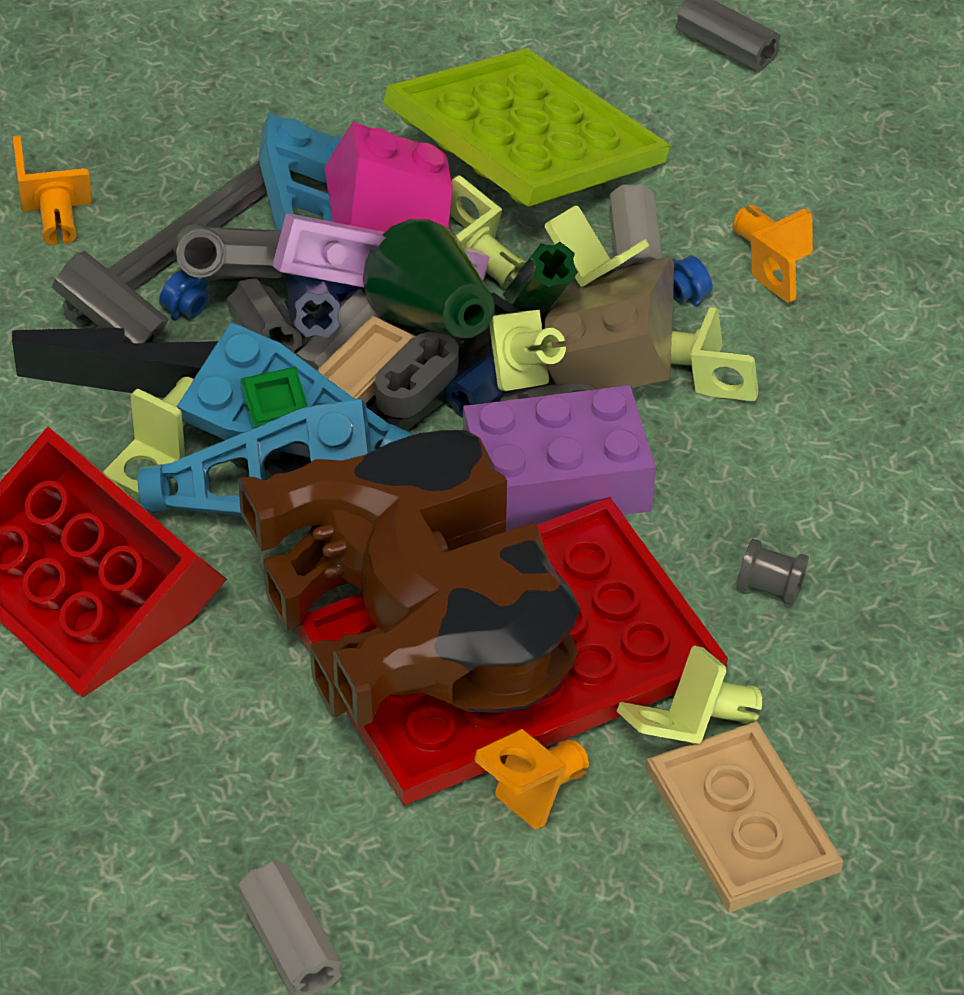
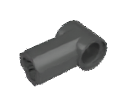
(235, 252)

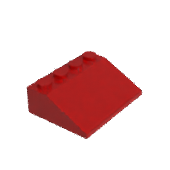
(89, 568)

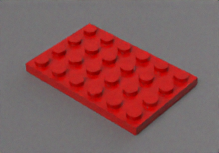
(627, 638)

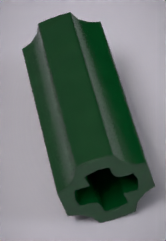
(542, 278)

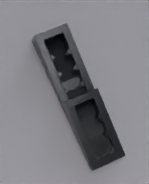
(105, 360)

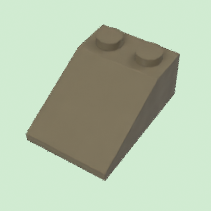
(616, 327)

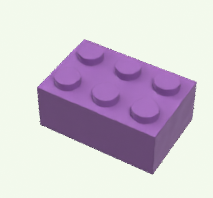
(567, 452)

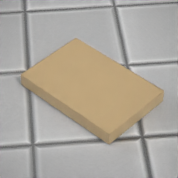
(743, 816)

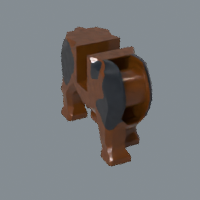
(443, 582)

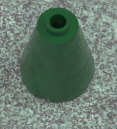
(427, 281)

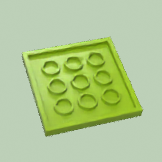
(526, 126)

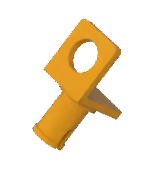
(53, 195)
(776, 246)
(531, 773)

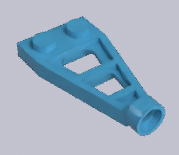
(294, 147)
(217, 403)
(328, 429)

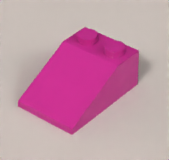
(386, 180)

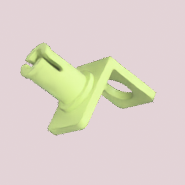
(481, 232)
(590, 256)
(523, 349)
(703, 353)
(156, 433)
(698, 697)

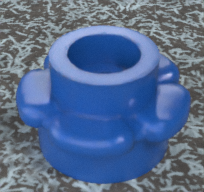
(691, 280)
(184, 295)

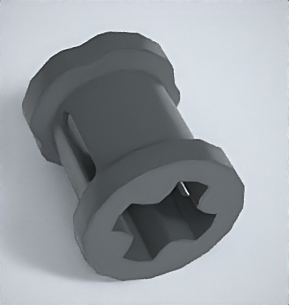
(772, 572)

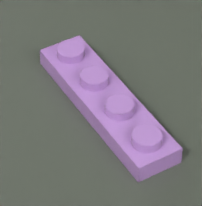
(335, 250)

